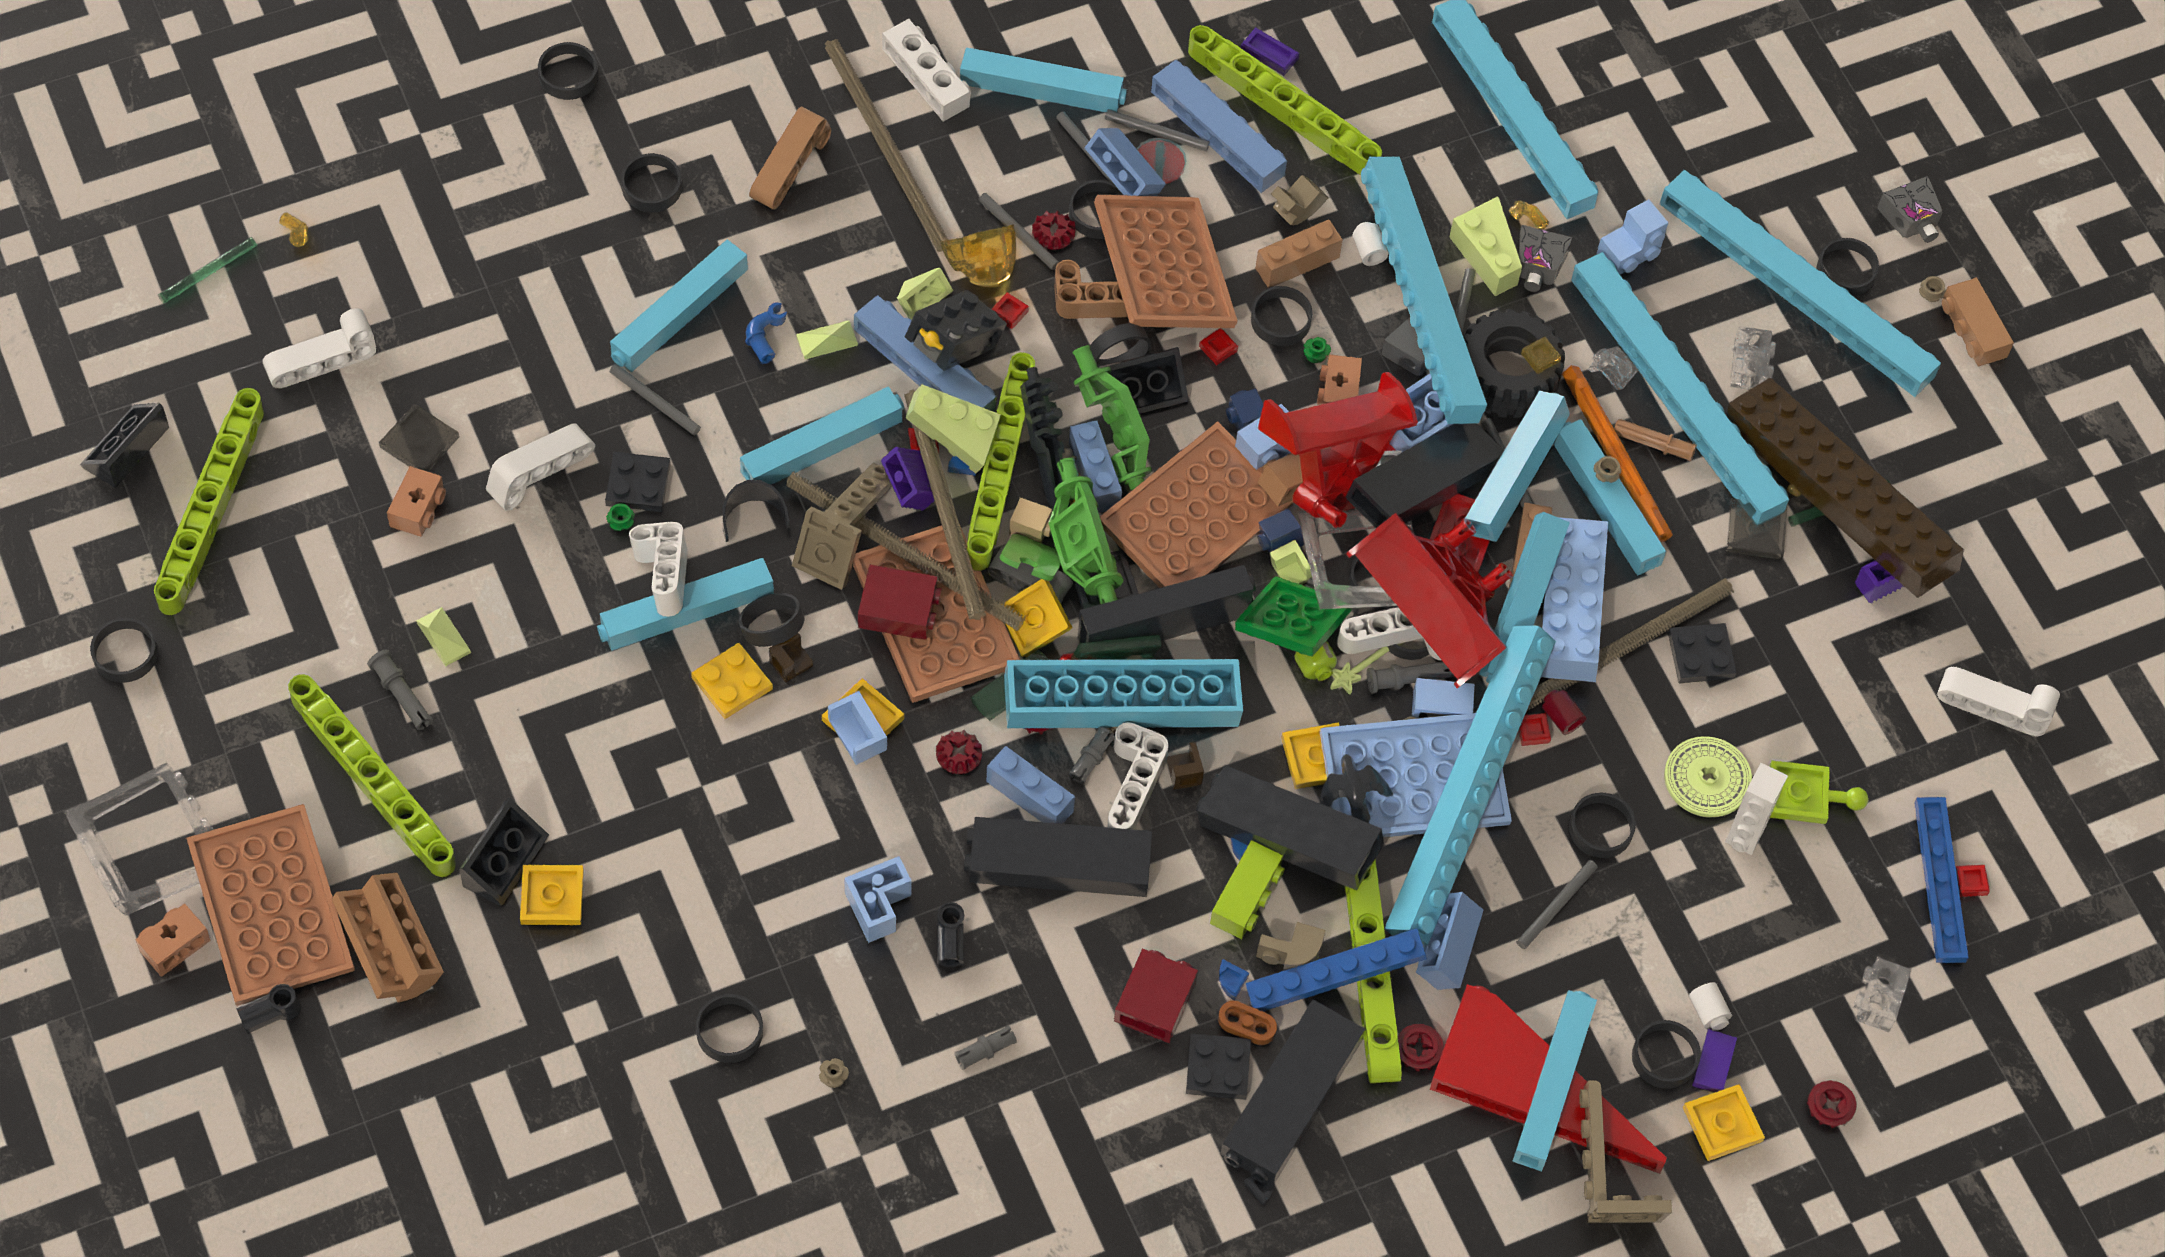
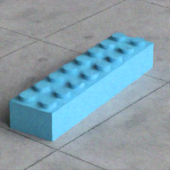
(1123, 692)

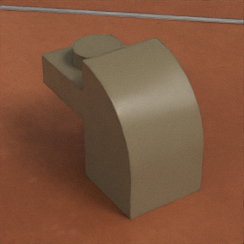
(1299, 201)
(1301, 950)

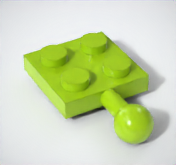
(1808, 794)

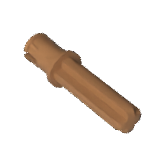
(1655, 439)

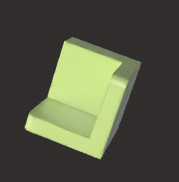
(1291, 563)

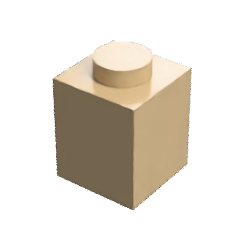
(1030, 520)

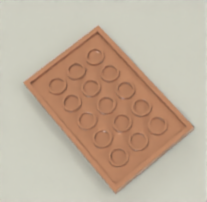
(1165, 261)
(1192, 511)
(957, 648)
(270, 904)

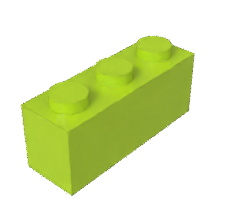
(1247, 890)

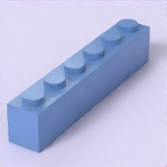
(1221, 126)
(885, 330)

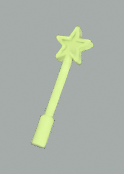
(1345, 677)

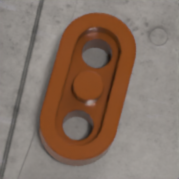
(1248, 1021)

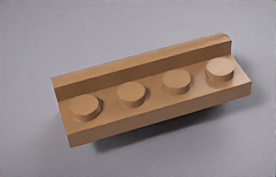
(388, 938)

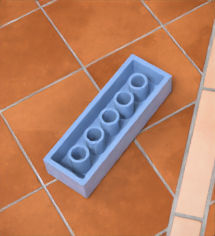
(1575, 602)

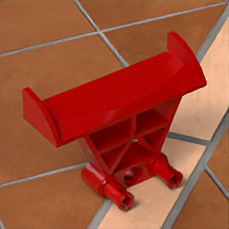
(1354, 429)
(1437, 591)

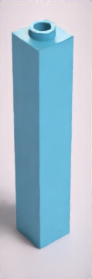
(1042, 80)
(678, 306)
(823, 437)
(1518, 465)
(1609, 499)
(1529, 579)
(700, 600)
(1555, 1080)

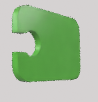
(1028, 551)

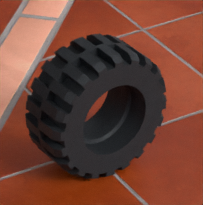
(1511, 333)

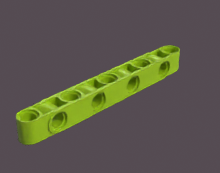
(1269, 89)
(996, 473)
(201, 517)
(382, 790)
(1375, 1004)

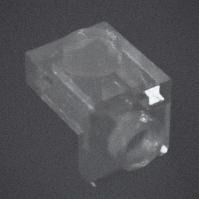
(1614, 366)

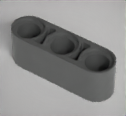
(1021, 578)

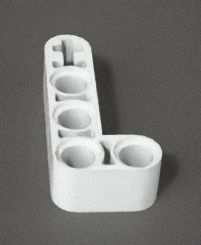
(323, 353)
(536, 461)
(668, 550)
(1359, 635)
(1999, 702)
(1143, 762)

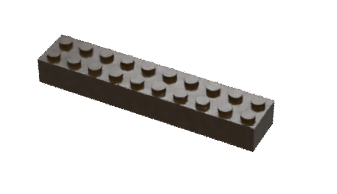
(1845, 488)

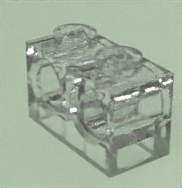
(1748, 358)
(1885, 995)

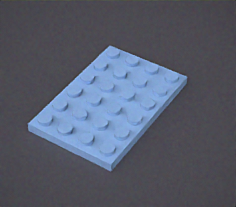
(1414, 762)

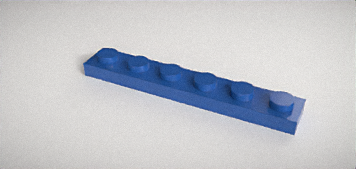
(1941, 880)
(1336, 970)

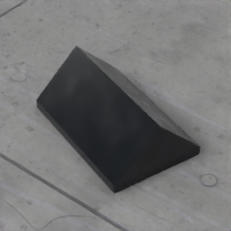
(1153, 379)
(127, 443)
(501, 852)

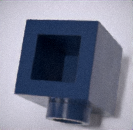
(1244, 408)
(1279, 531)

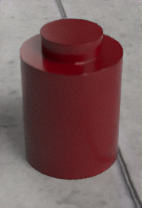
(1563, 711)

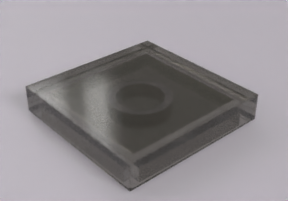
(419, 439)
(1752, 539)

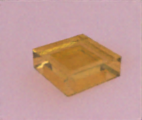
(1541, 355)

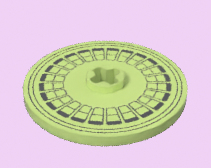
(1698, 758)

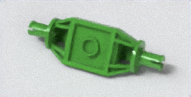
(1121, 413)
(1081, 536)

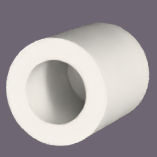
(1370, 244)
(1711, 1006)

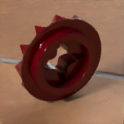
(1063, 236)
(959, 763)
(1429, 1038)
(1834, 1092)

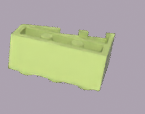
(1488, 245)
(955, 424)

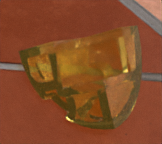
(984, 255)

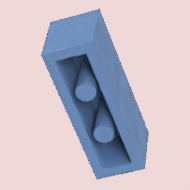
(1123, 163)
(1095, 463)
(1029, 787)
(1451, 943)

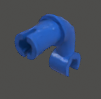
(756, 335)

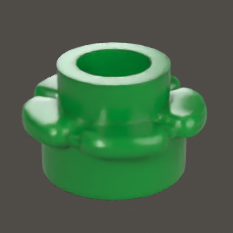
(1314, 355)
(617, 511)

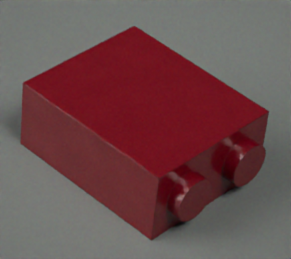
(899, 602)
(1156, 995)

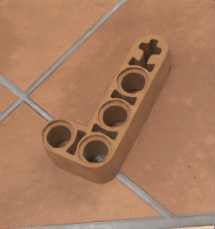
(788, 157)
(1083, 294)

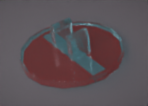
(1164, 157)

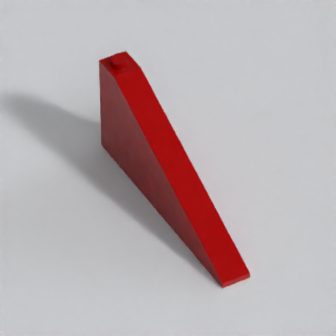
(1496, 1066)

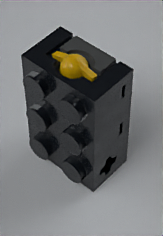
(955, 330)

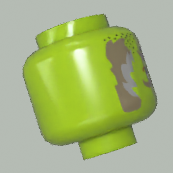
(1318, 666)

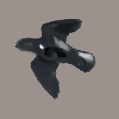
(1354, 785)

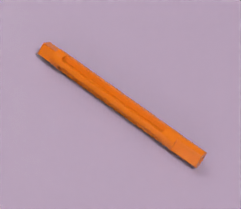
(1613, 447)

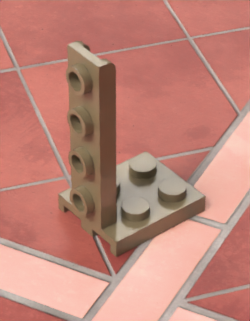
(829, 537)
(1622, 1207)

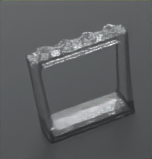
(1328, 594)
(82, 822)

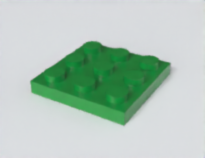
(1290, 617)

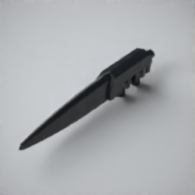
(1043, 436)

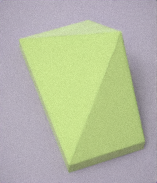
(923, 291)
(827, 339)
(443, 636)

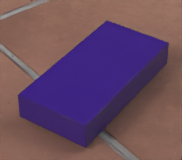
(1270, 51)
(1714, 1061)

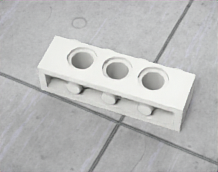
(926, 69)
(1756, 809)

